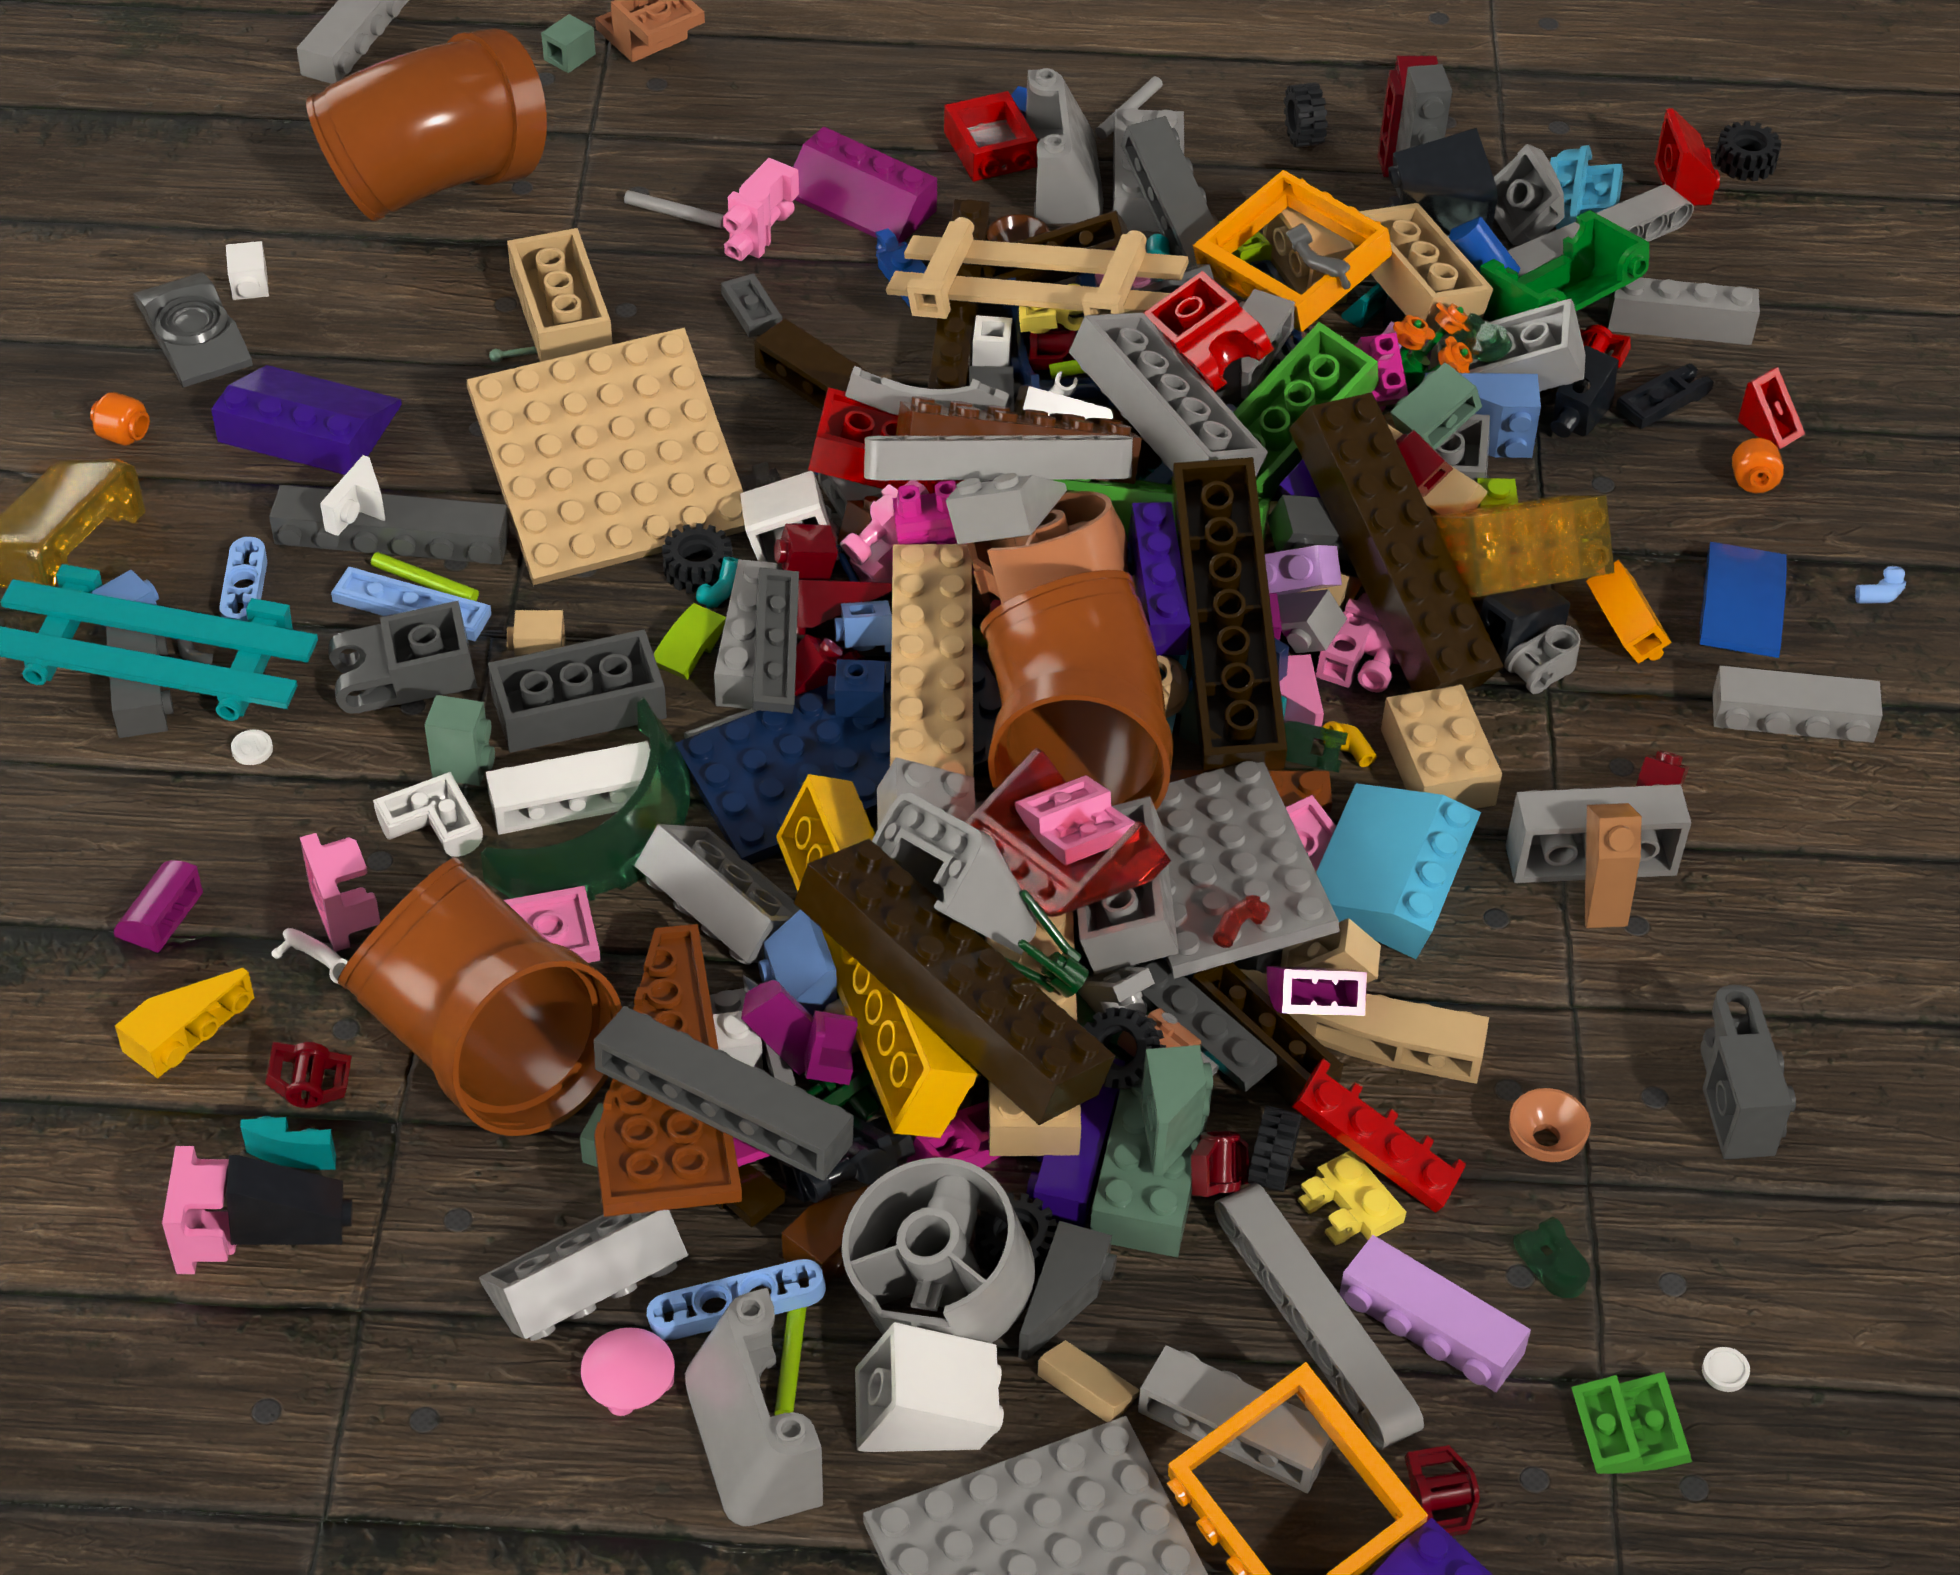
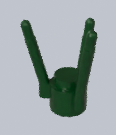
(1060, 971)

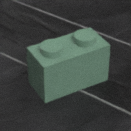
(1437, 406)
(459, 739)

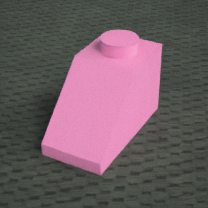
(1301, 692)

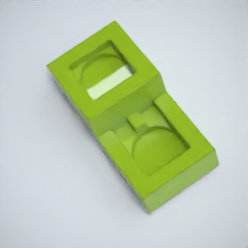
(688, 639)

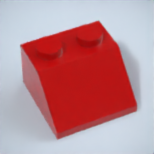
(1685, 161)

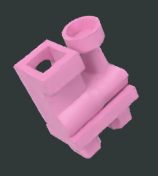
(757, 206)
(873, 548)
(1358, 636)

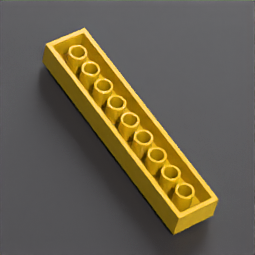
(910, 1064)

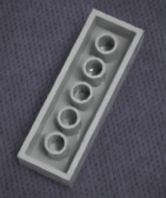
(1160, 391)

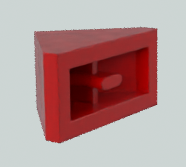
(1769, 410)

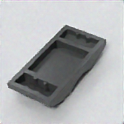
(193, 329)

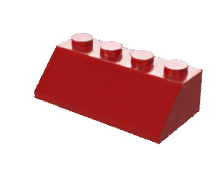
(841, 440)

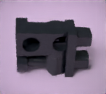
(870, 1157)

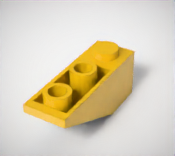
(177, 1021)

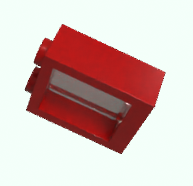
(990, 135)

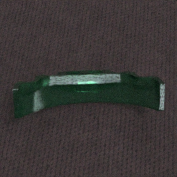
(608, 853)

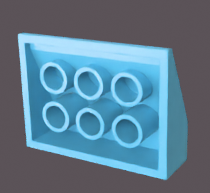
(1395, 862)

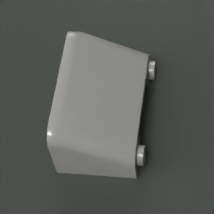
(1066, 152)
(958, 868)
(758, 1461)

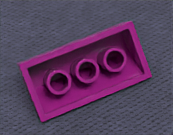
(863, 186)

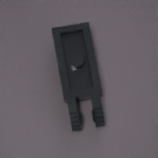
(1663, 395)

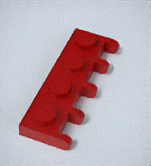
(1378, 1138)

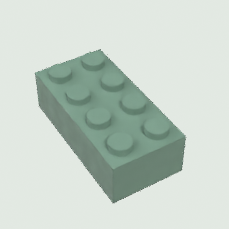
(1129, 1201)

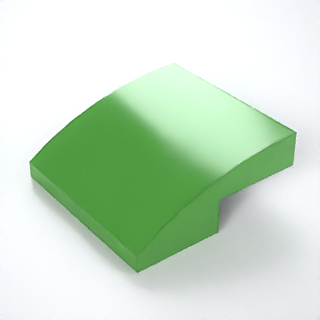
(1631, 1424)

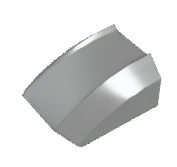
(1528, 197)

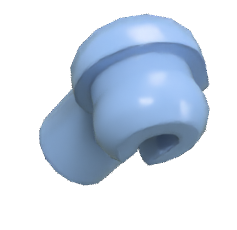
(1885, 591)

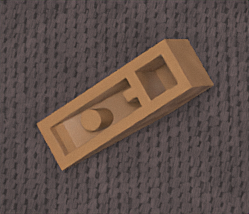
(1611, 863)

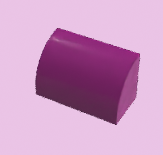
(161, 906)
(1317, 990)
(779, 1021)

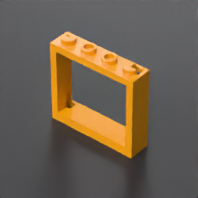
(1262, 207)
(1346, 1436)

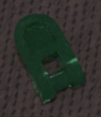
(1489, 339)
(1300, 742)
(1562, 1272)

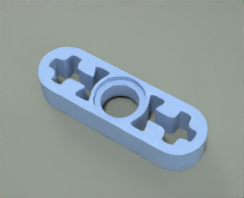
(237, 571)

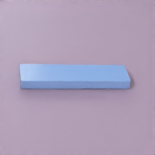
(391, 596)

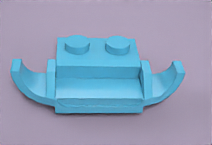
(1584, 185)

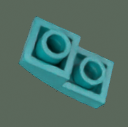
(271, 1141)

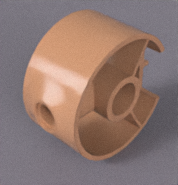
(1073, 539)

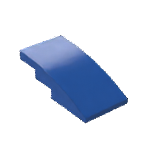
(1743, 600)

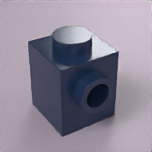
(858, 688)

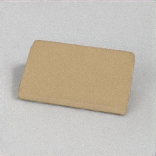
(1087, 1381)

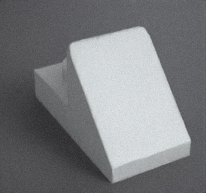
(353, 494)

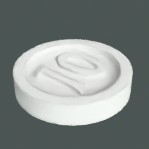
(251, 747)
(1726, 1369)

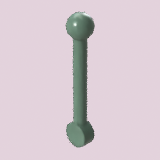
(497, 355)

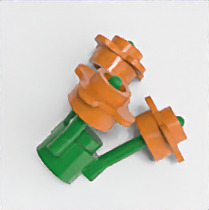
(1414, 332)

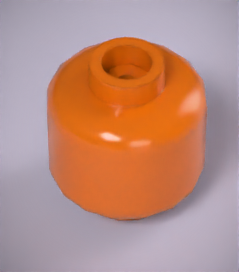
(119, 418)
(1757, 465)

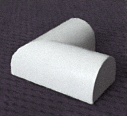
(436, 804)

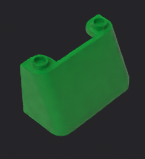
(1592, 266)

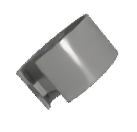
(934, 1215)

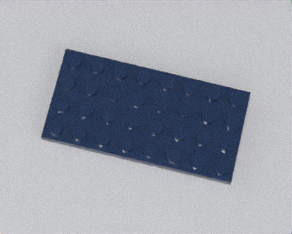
(760, 761)

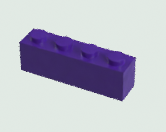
(1159, 575)
(1069, 1181)

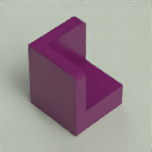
(830, 1048)

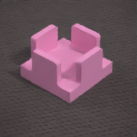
(344, 911)
(189, 1229)

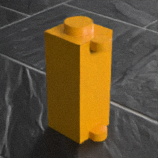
(1629, 614)

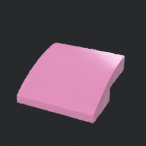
(1074, 819)

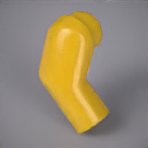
(1355, 743)

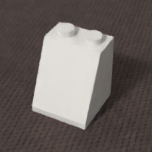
(781, 503)
(927, 1392)

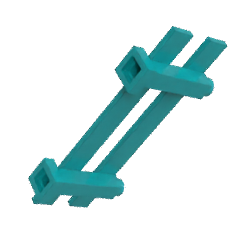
(264, 635)

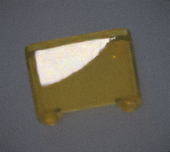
(61, 513)

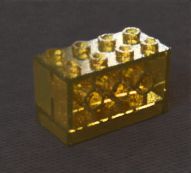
(1529, 542)

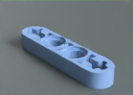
(729, 1289)

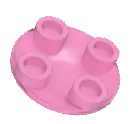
(627, 1369)

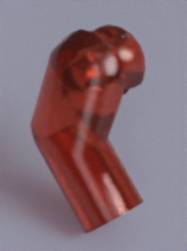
(1248, 908)

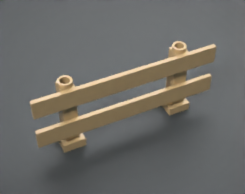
(932, 290)

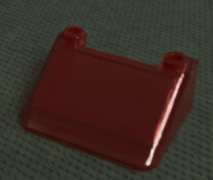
(1056, 886)

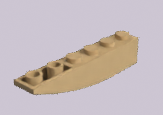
(1402, 1035)

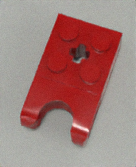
(1209, 328)

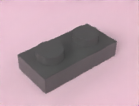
(750, 304)

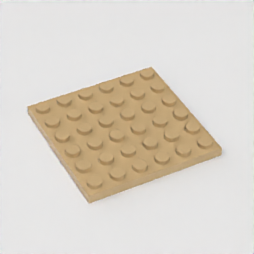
(607, 453)

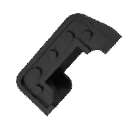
(1447, 180)

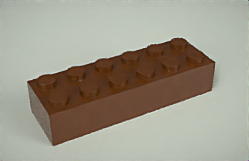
(928, 418)

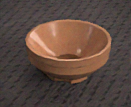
(1553, 1112)

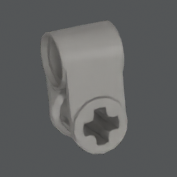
(1545, 657)

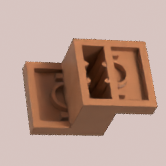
(648, 25)

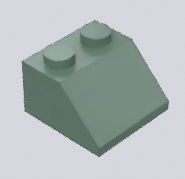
(1173, 1101)

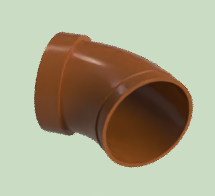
(433, 121)
(1080, 686)
(485, 1003)

